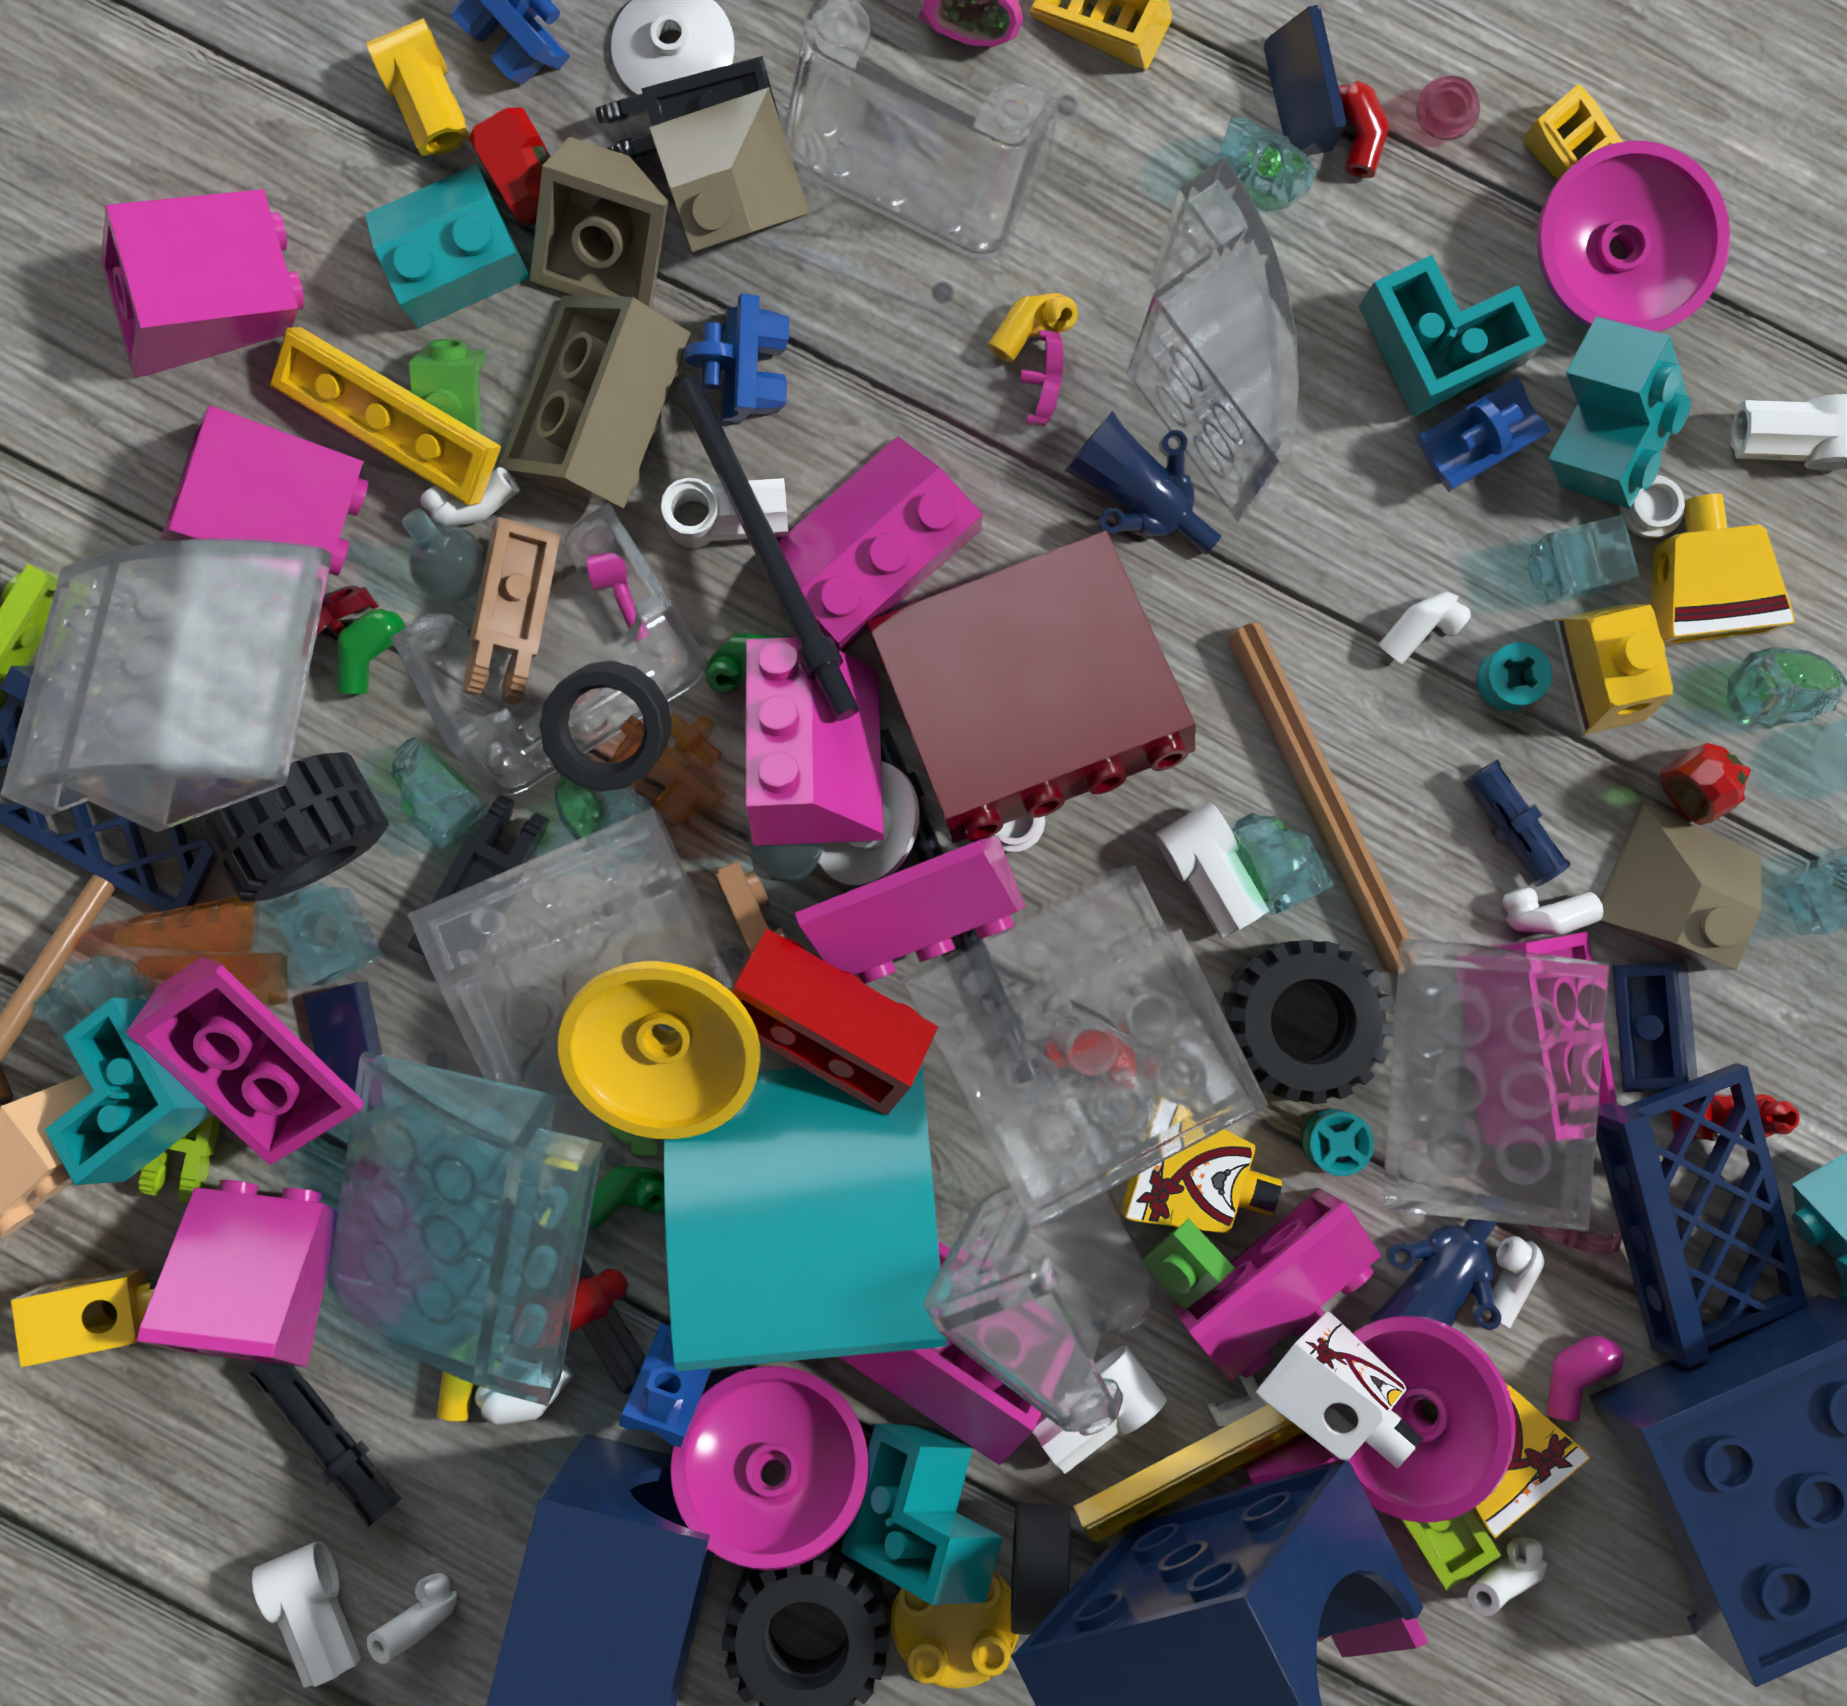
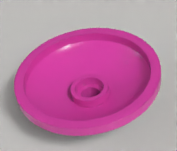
(1661, 213)
(762, 1421)
(1469, 1443)

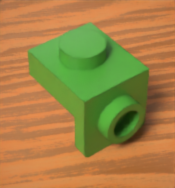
(449, 379)
(1187, 1264)

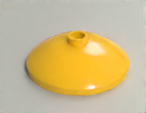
(653, 1077)

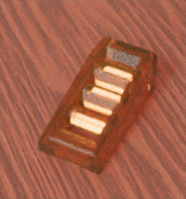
(205, 926)
(260, 973)

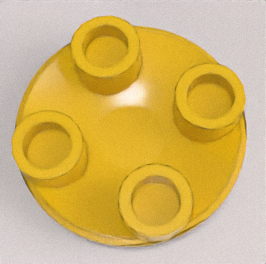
(955, 1641)

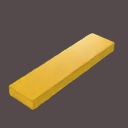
(384, 415)
(1185, 1472)

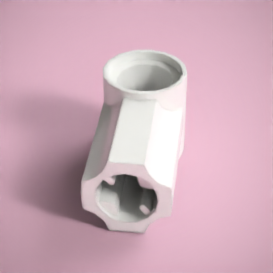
(1793, 431)
(721, 520)
(1204, 855)
(1140, 1403)
(302, 1597)

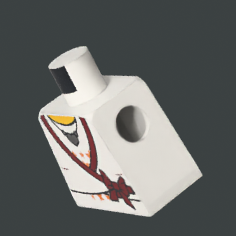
(1340, 1394)

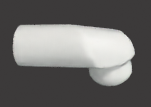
(1419, 621)
(1551, 919)
(1521, 1266)
(1508, 1576)
(412, 1625)

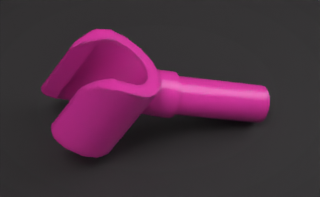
(610, 571)

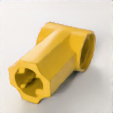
(416, 77)

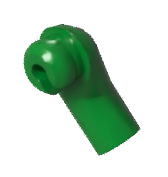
(627, 1187)

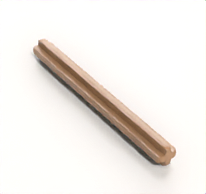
(1320, 792)

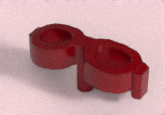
(341, 604)

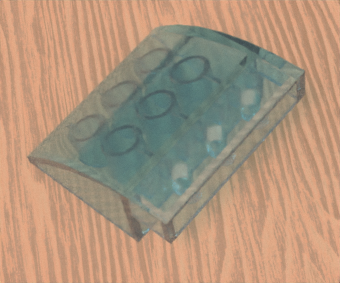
(463, 1223)

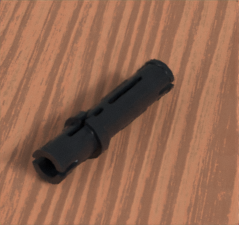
(326, 1439)

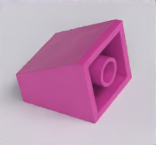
(197, 277)
(264, 487)
(244, 1275)

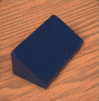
(1305, 83)
(1654, 1025)
(343, 1028)

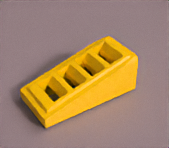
(1116, 40)
(1588, 124)

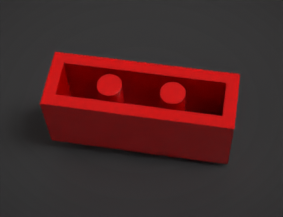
(832, 1022)

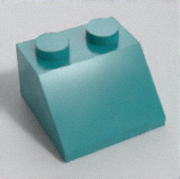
(445, 246)

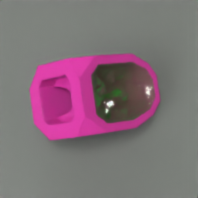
(974, 21)

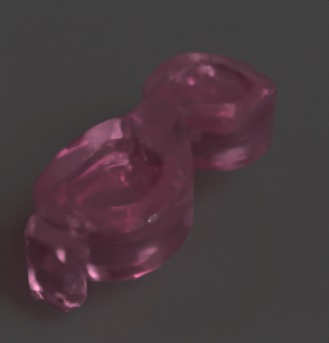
(1581, 1240)

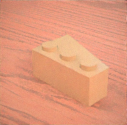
(28, 1161)

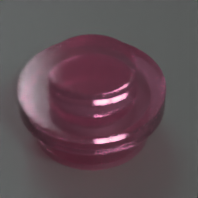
(1448, 107)

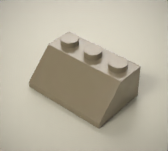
(595, 398)

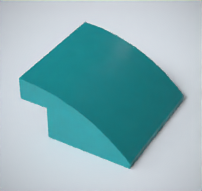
(801, 1228)

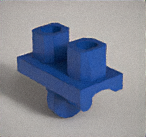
(528, 43)
(745, 335)
(1482, 435)
(661, 1396)

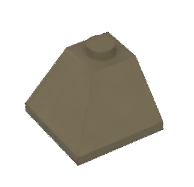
(729, 169)
(597, 224)
(1684, 891)

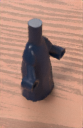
(1156, 496)
(1451, 1268)

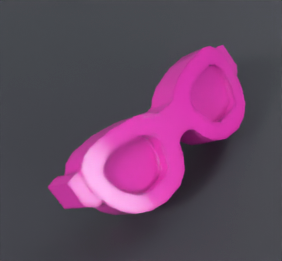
(1050, 379)

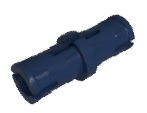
(1517, 823)

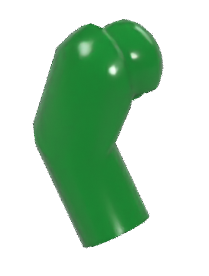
(360, 644)
(728, 664)

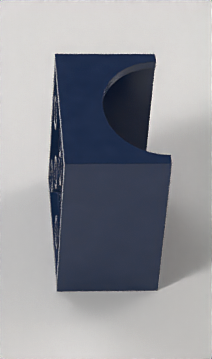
(1752, 1484)
(604, 1587)
(1222, 1600)

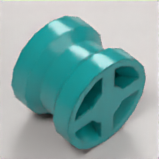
(1502, 686)
(1348, 1149)

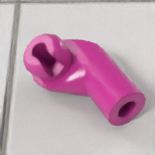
(1578, 1368)

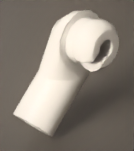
(451, 511)
(504, 1409)

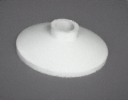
(646, 61)
(869, 861)

